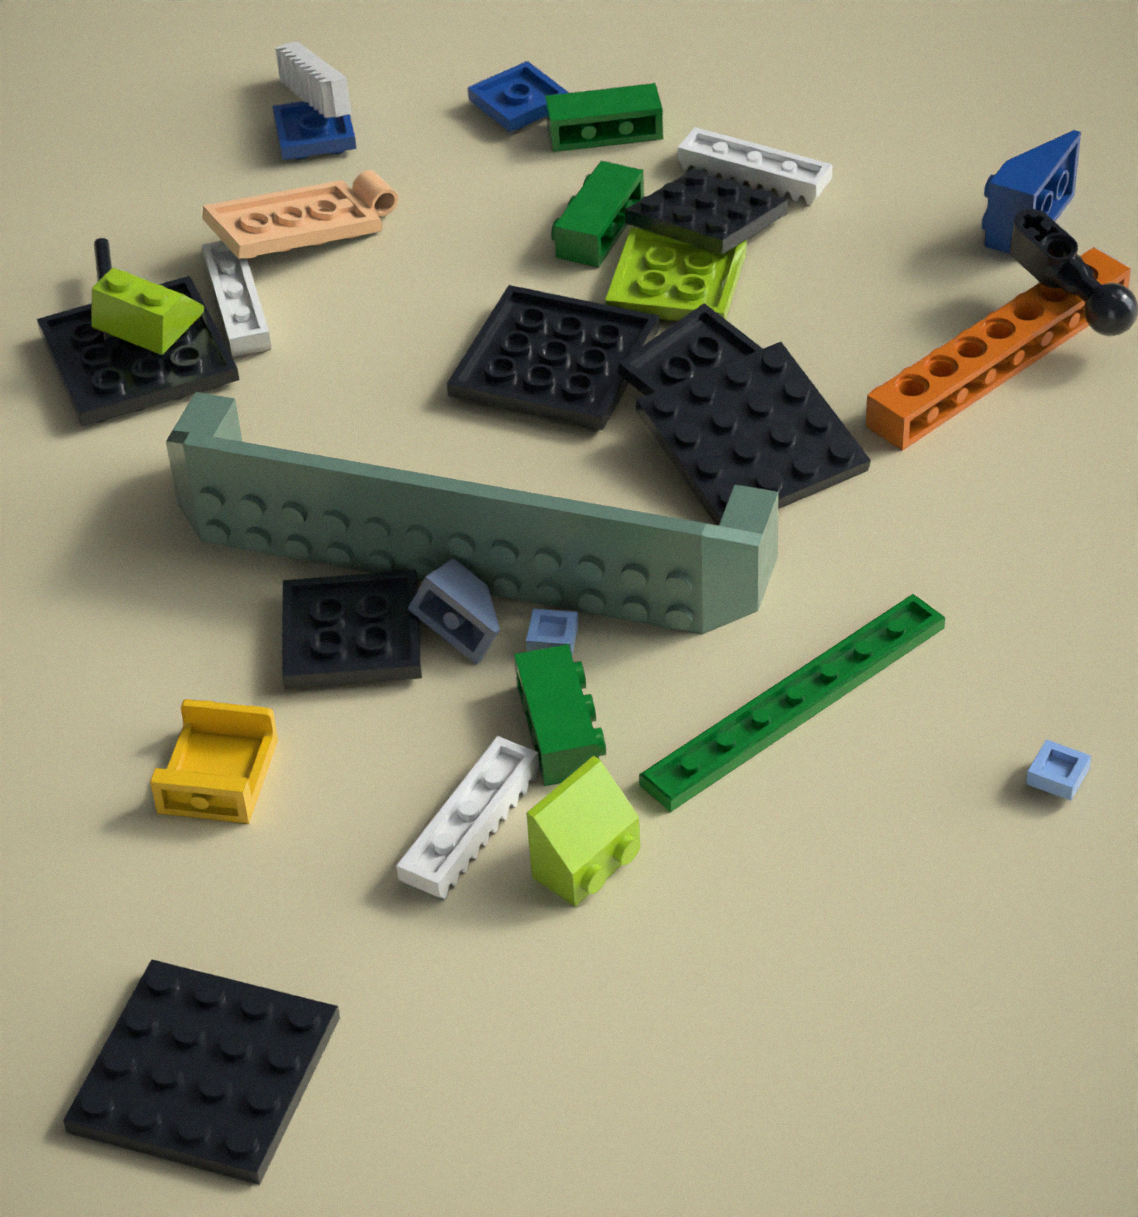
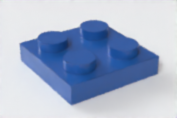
(514, 95)
(308, 133)

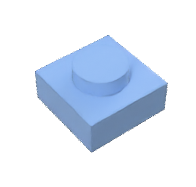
(552, 629)
(1058, 770)

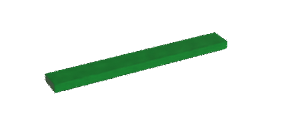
(790, 702)

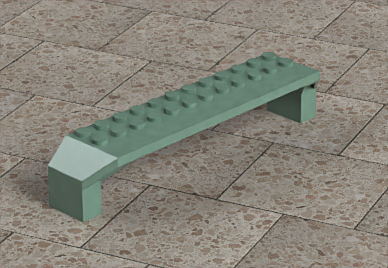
(511, 539)

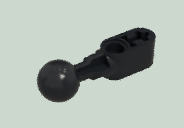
(1053, 260)

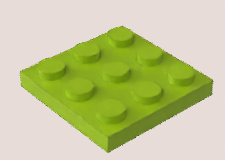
(673, 276)

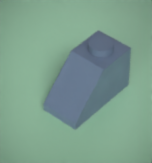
(457, 609)

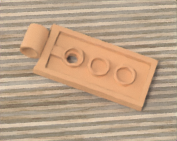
(301, 216)

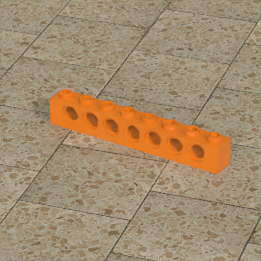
(982, 357)

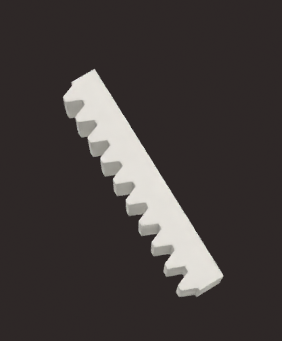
(313, 80)
(754, 163)
(236, 300)
(469, 818)

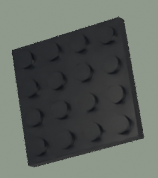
(552, 356)
(130, 377)
(752, 427)
(203, 1071)

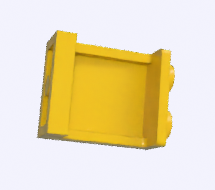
(217, 762)

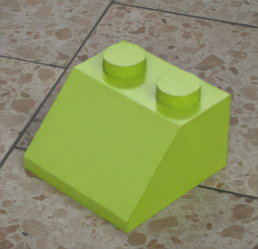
(141, 310)
(582, 833)

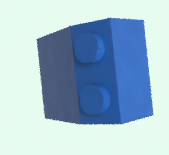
(1033, 180)

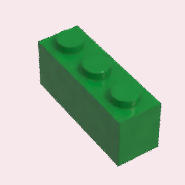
(604, 117)
(597, 214)
(557, 711)

